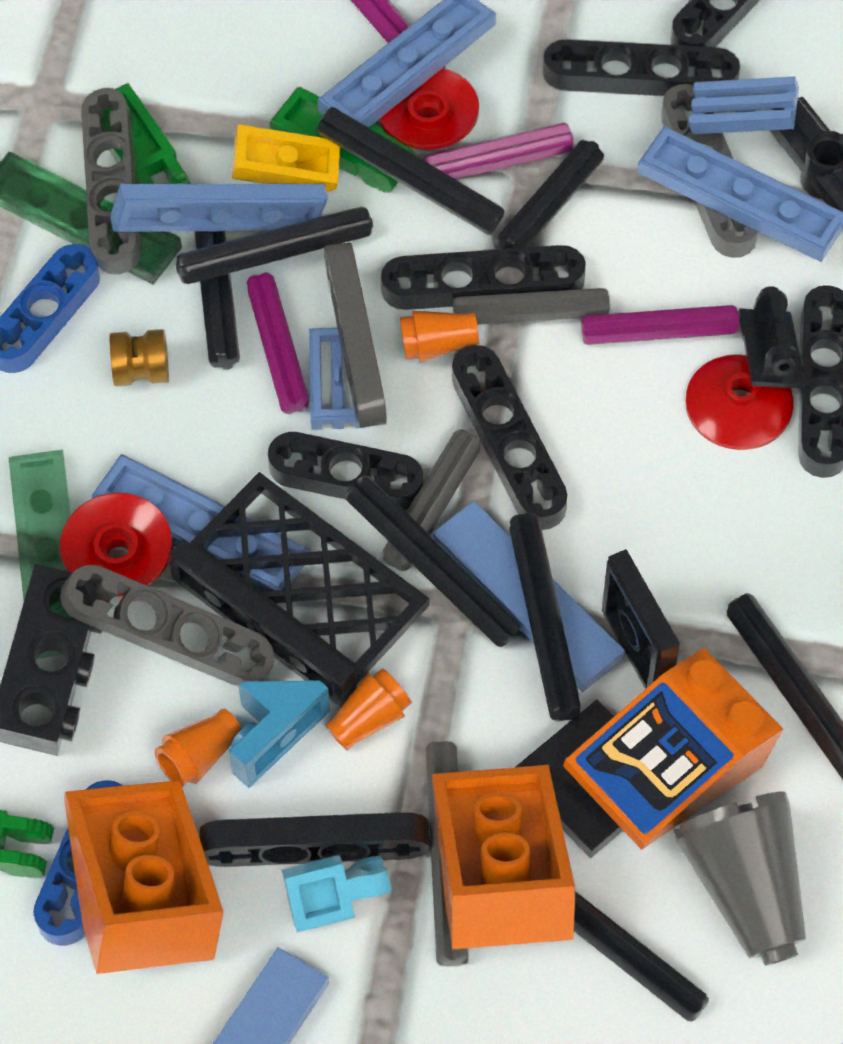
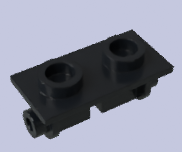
(771, 342)

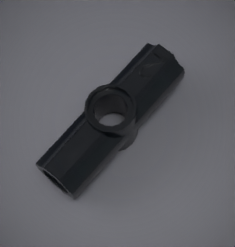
(815, 153)

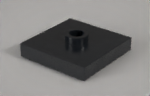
(637, 620)
(579, 813)

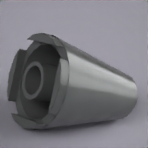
(750, 872)

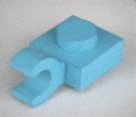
(323, 890)

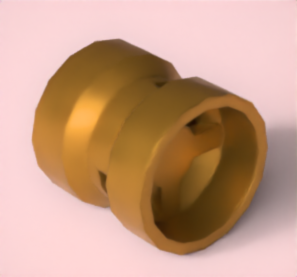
(139, 357)

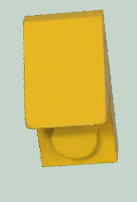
(284, 158)

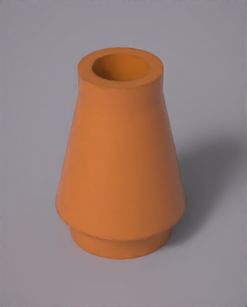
(437, 333)
(370, 708)
(197, 747)

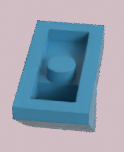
(284, 716)

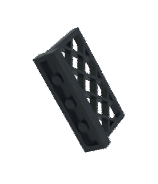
(293, 642)

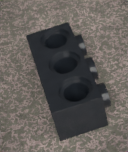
(27, 683)

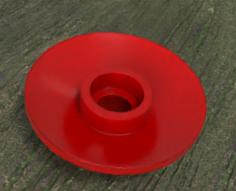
(434, 113)
(734, 419)
(118, 522)

